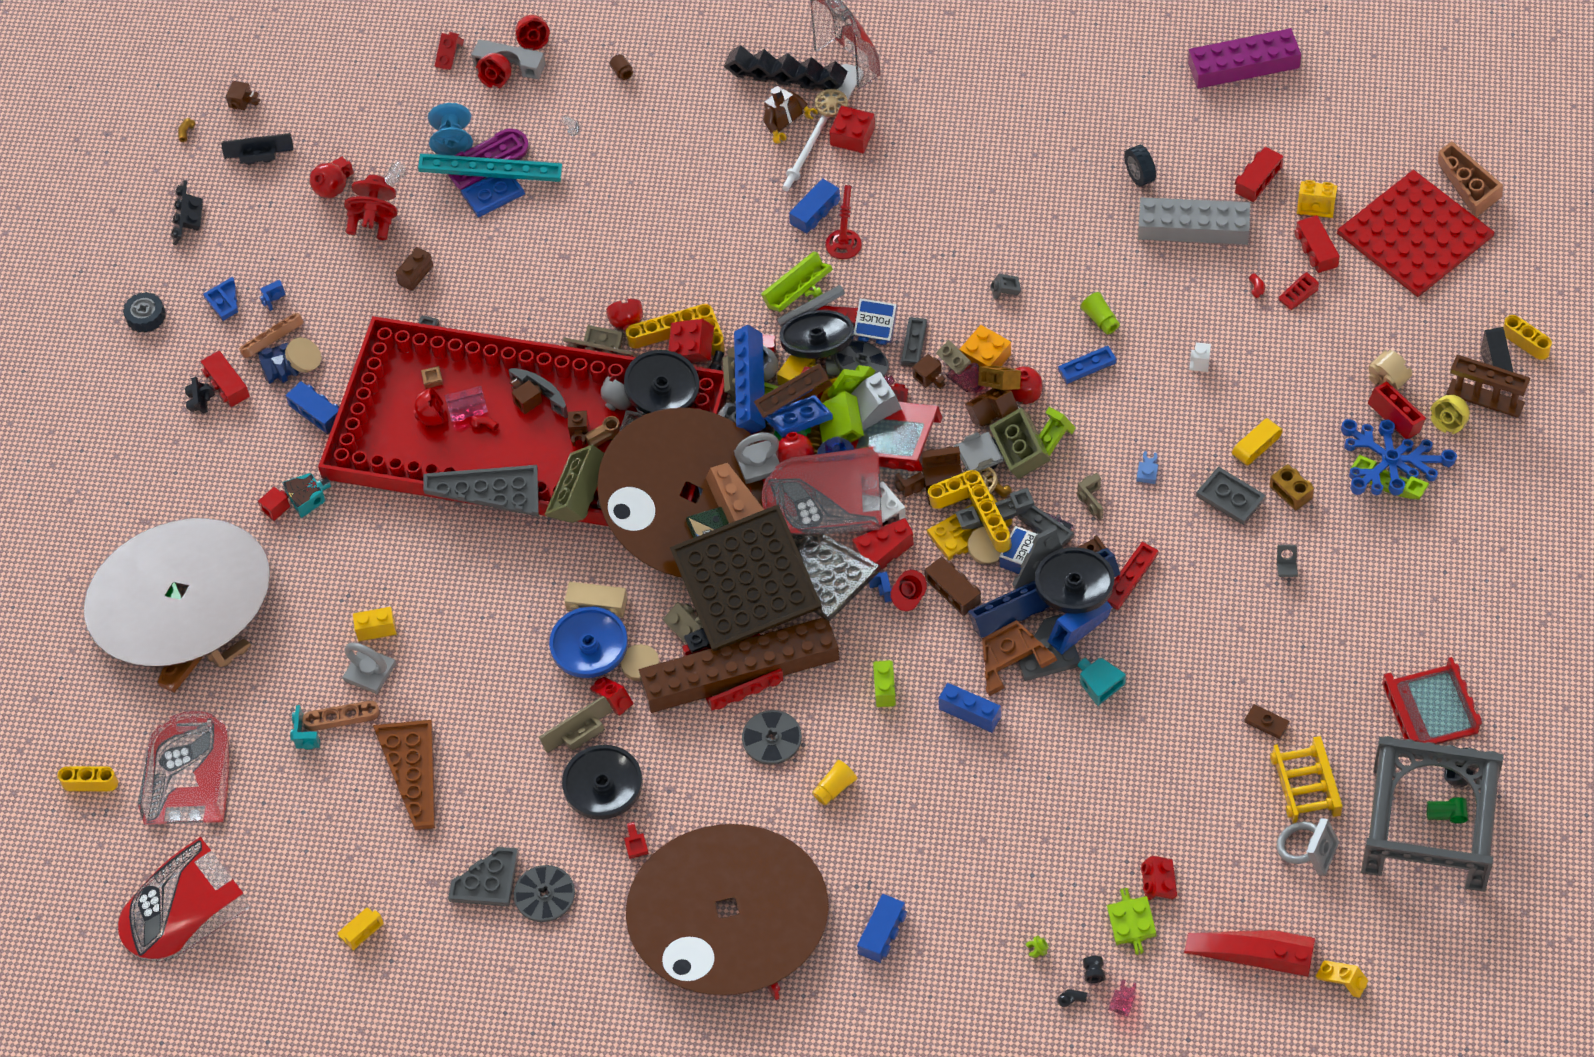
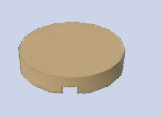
(303, 355)
(981, 547)
(638, 657)

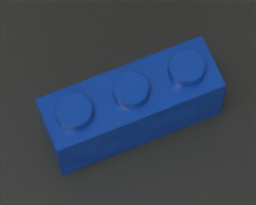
(814, 206)
(312, 406)
(969, 707)
(882, 928)

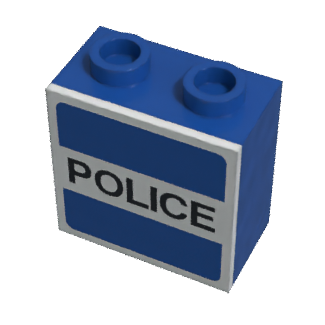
(875, 321)
(1021, 545)

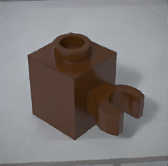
(240, 95)
(928, 371)
(526, 395)
(578, 426)

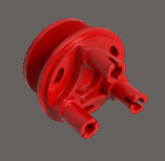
(371, 206)

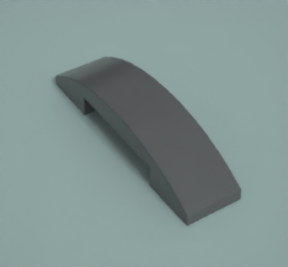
(548, 390)
(1008, 508)

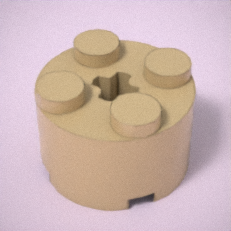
(1389, 367)

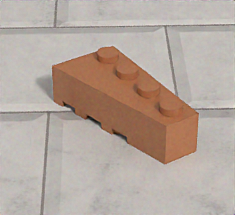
(1470, 179)
(731, 493)

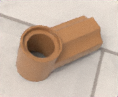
(603, 432)

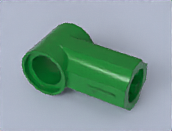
(1452, 810)

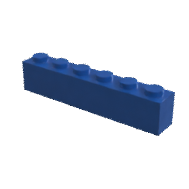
(749, 378)

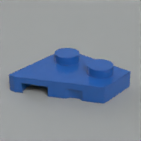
(223, 299)

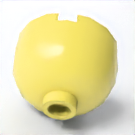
(1450, 413)

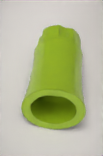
(1100, 313)

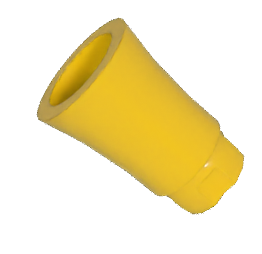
(834, 782)

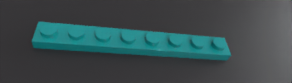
(490, 167)

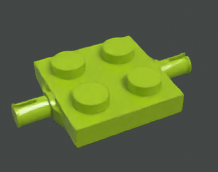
(1131, 921)

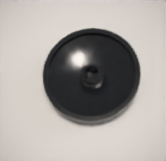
(816, 334)
(661, 381)
(1074, 580)
(602, 782)

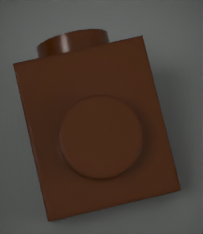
(910, 485)

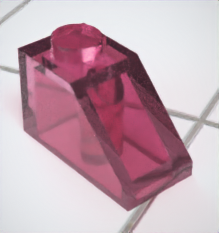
(967, 379)

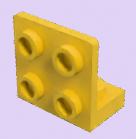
(1316, 198)

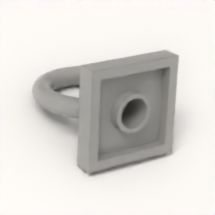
(757, 459)
(367, 667)
(1320, 848)

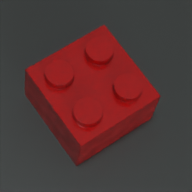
(852, 129)
(692, 339)

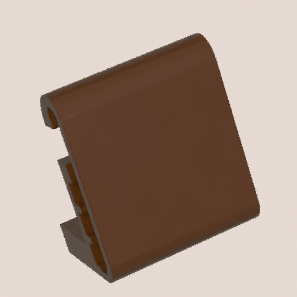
(940, 465)

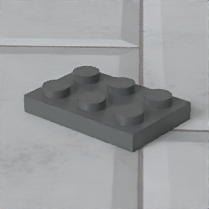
(1231, 495)

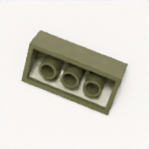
(576, 485)

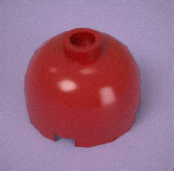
(532, 32)
(494, 70)
(327, 180)
(625, 314)
(1030, 386)
(429, 408)
(794, 446)

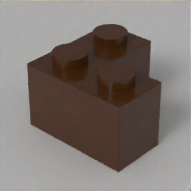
(991, 405)

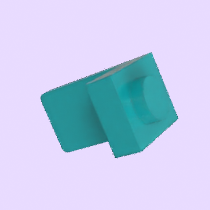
(301, 739)

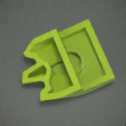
(850, 379)

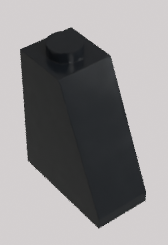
(1495, 349)

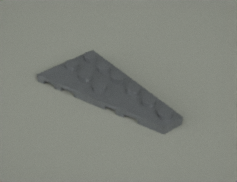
(499, 488)

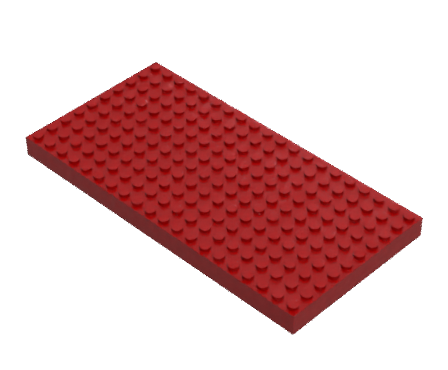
(387, 448)

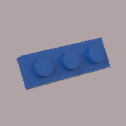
(1087, 364)

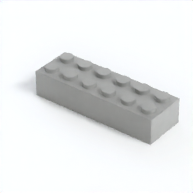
(1194, 220)

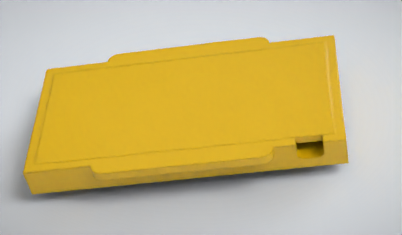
(951, 537)

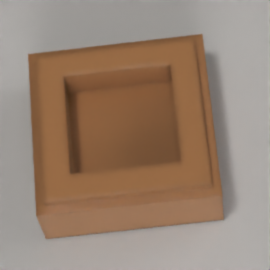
(432, 377)

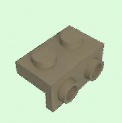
(682, 620)

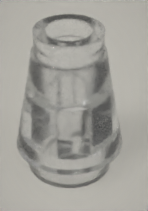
(395, 173)

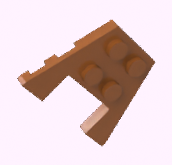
(1007, 647)

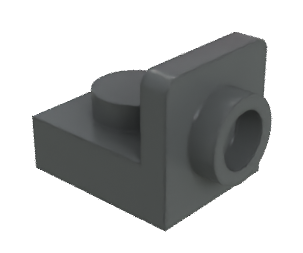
(1005, 284)

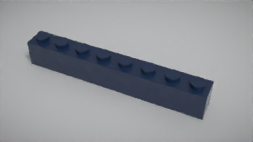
(1017, 604)

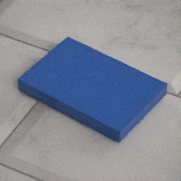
(491, 194)
(799, 416)

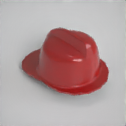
(908, 590)

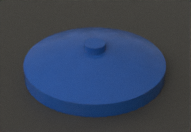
(588, 642)

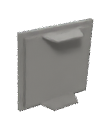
(979, 452)

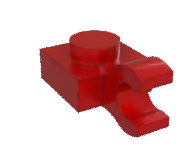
(635, 843)

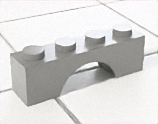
(529, 61)

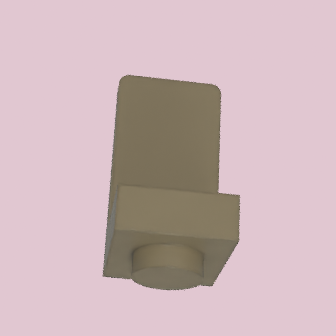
(953, 357)
(1085, 489)

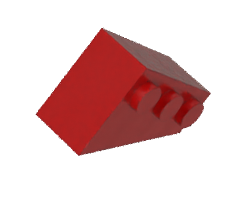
(885, 544)

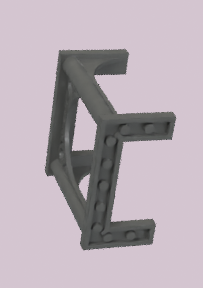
(1377, 845)

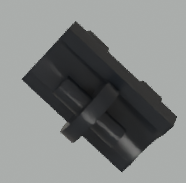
(201, 394)

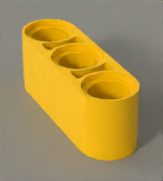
(1527, 337)
(1257, 441)
(81, 773)

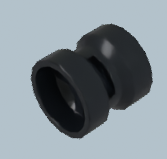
(1094, 970)

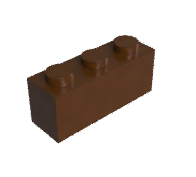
(953, 585)

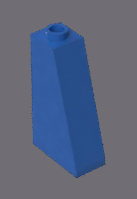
(1073, 627)

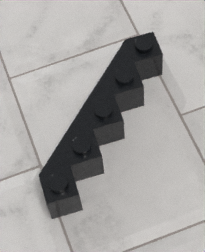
(785, 69)

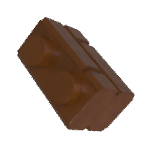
(414, 268)

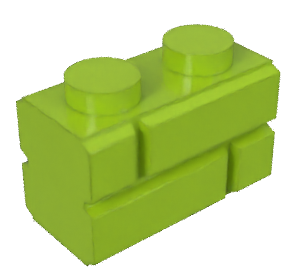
(884, 683)

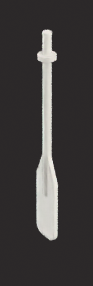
(847, 88)

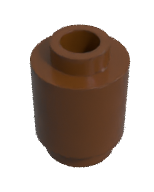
(621, 67)

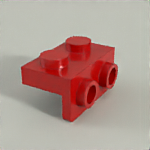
(1159, 878)

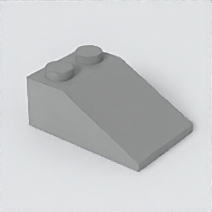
(875, 400)

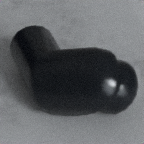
(717, 361)

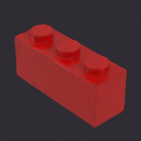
(1258, 174)
(1317, 244)
(224, 379)
(1398, 409)

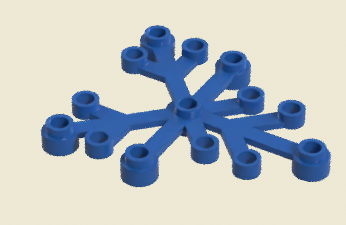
(1390, 458)

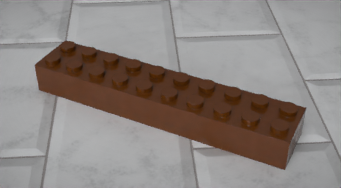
(715, 672)

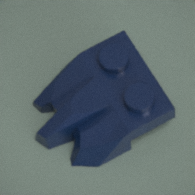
(275, 364)

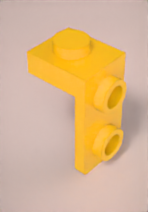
(1344, 974)

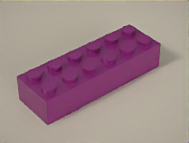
(1244, 58)

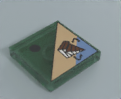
(706, 521)

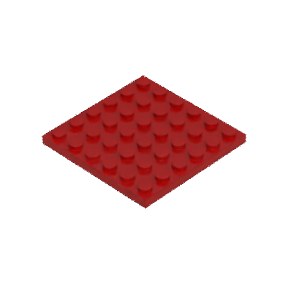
(1415, 233)

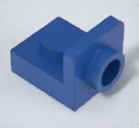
(271, 292)
(882, 582)

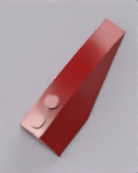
(1259, 949)

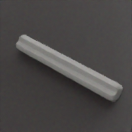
(814, 304)

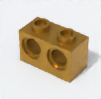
(999, 377)
(1289, 489)

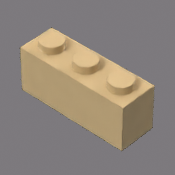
(592, 595)

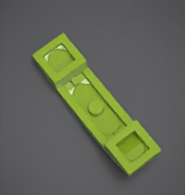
(1413, 488)

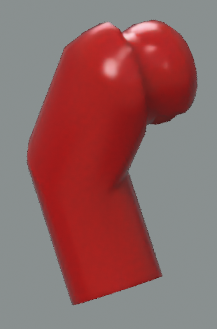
(1259, 285)

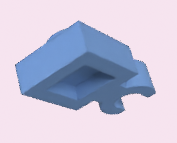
(1147, 469)

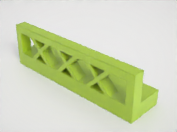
(795, 281)

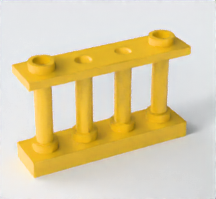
(1321, 768)

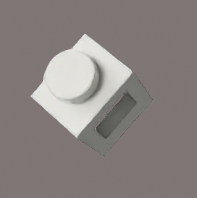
(1200, 357)

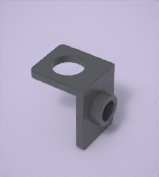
(1287, 566)

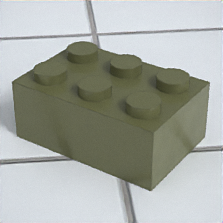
(1019, 443)

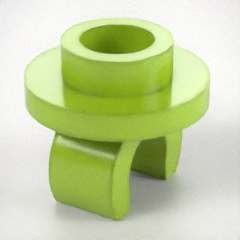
(816, 292)
(1040, 946)

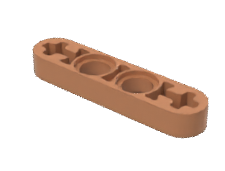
(271, 335)
(341, 719)

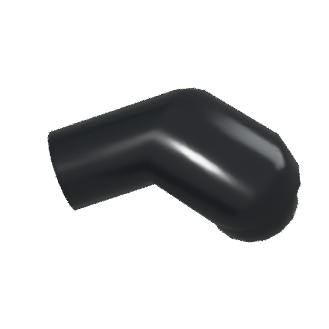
(1070, 996)

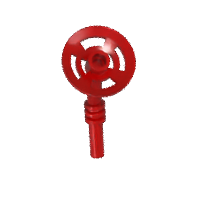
(843, 238)

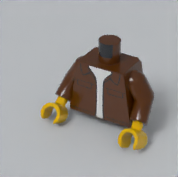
(783, 109)

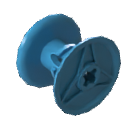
(450, 120)

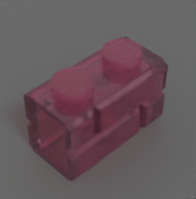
(466, 403)

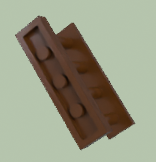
(1491, 376)
(800, 387)

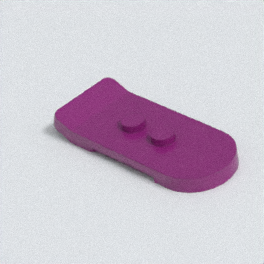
(506, 144)

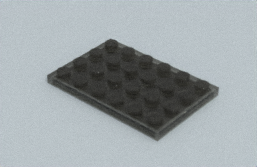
(834, 571)

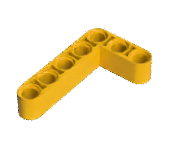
(659, 328)
(967, 489)

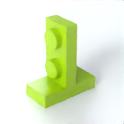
(1055, 429)

